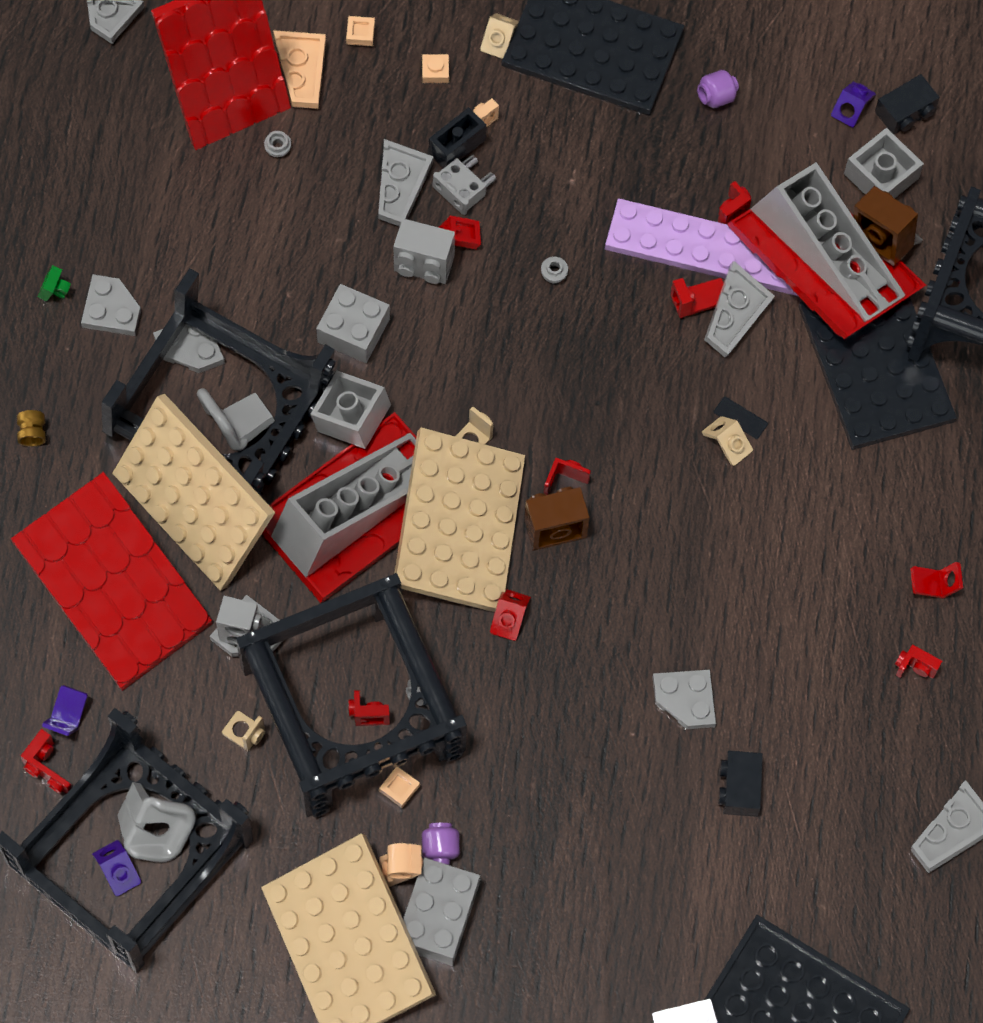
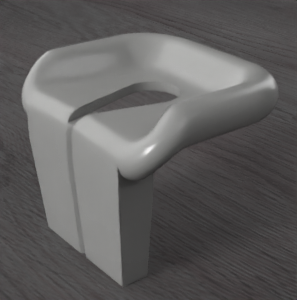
(239, 421)
(142, 809)

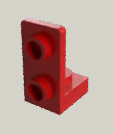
(695, 298)
(38, 750)

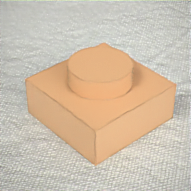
(360, 31)
(435, 68)
(487, 112)
(399, 787)

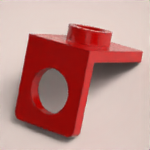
(567, 468)
(934, 582)
(509, 614)

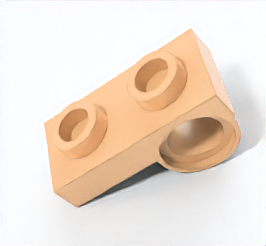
(401, 863)

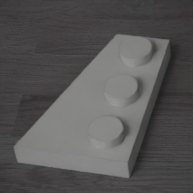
(401, 180)
(736, 309)
(952, 830)

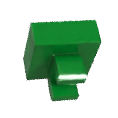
(53, 285)

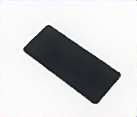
(747, 420)

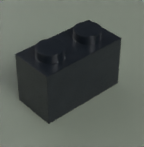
(907, 104)
(457, 138)
(741, 783)

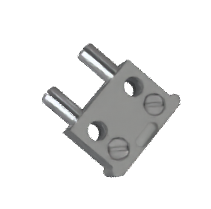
(461, 185)

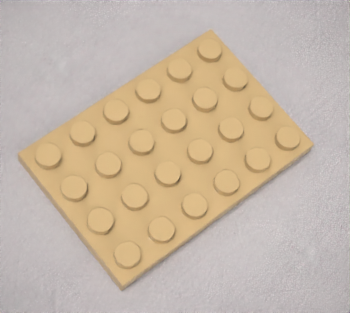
(193, 492)
(459, 520)
(348, 937)

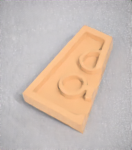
(302, 65)

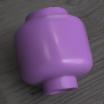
(717, 89)
(440, 843)

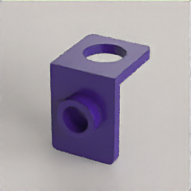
(858, 96)
(67, 711)
(117, 868)

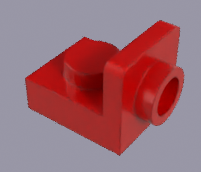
(735, 206)
(466, 231)
(921, 661)
(370, 714)

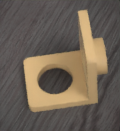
(498, 35)
(478, 425)
(730, 438)
(252, 736)

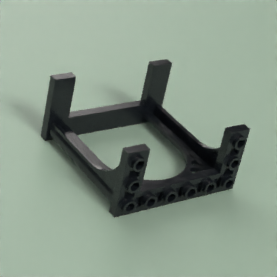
(937, 319)
(306, 373)
(119, 752)
(316, 783)

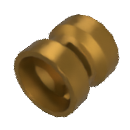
(31, 428)

